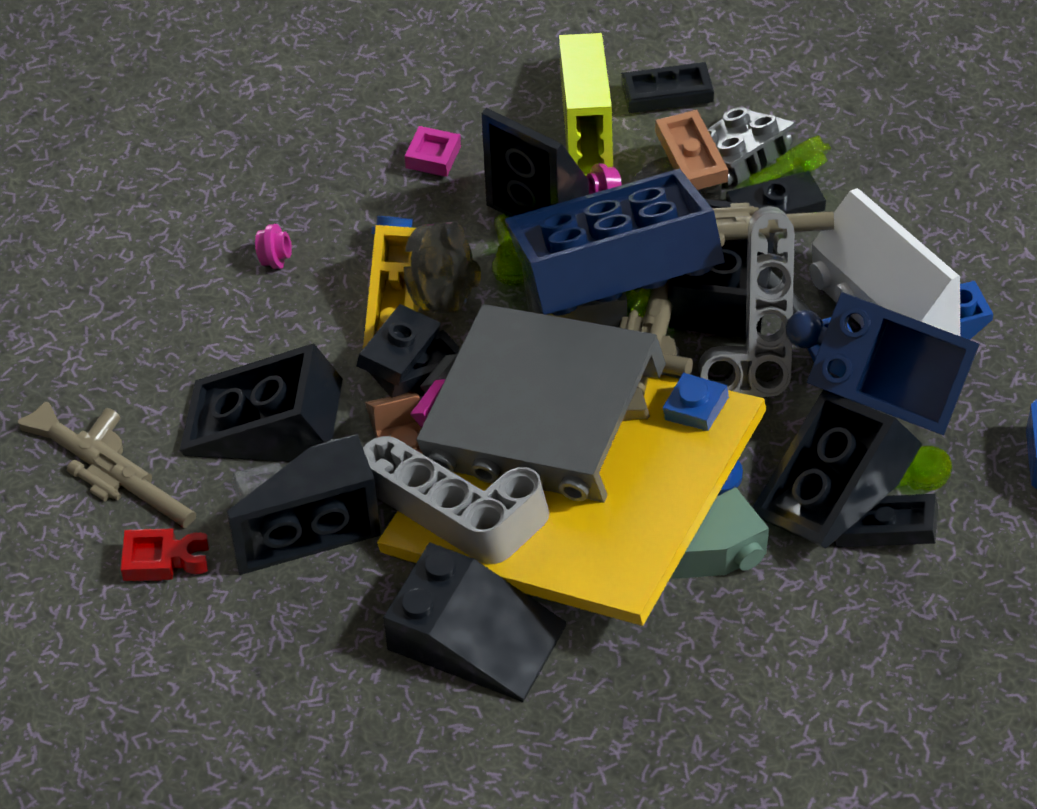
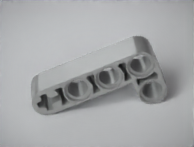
(761, 302)
(478, 522)

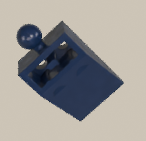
(889, 363)

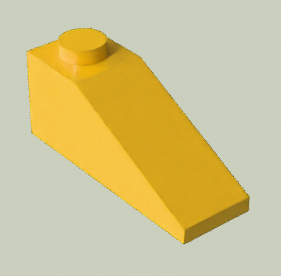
(387, 280)

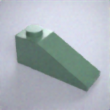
(726, 540)

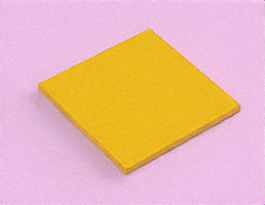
(624, 550)

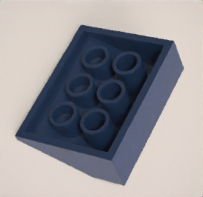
(616, 242)

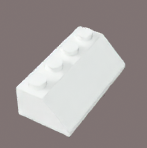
(884, 265)

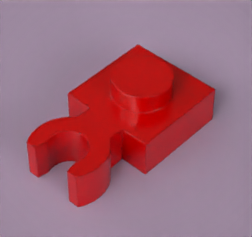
(156, 552)

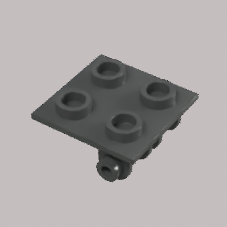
(750, 141)

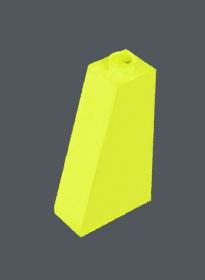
(586, 100)

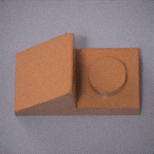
(394, 418)

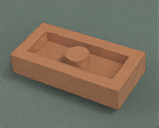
(691, 149)

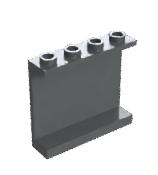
(538, 398)

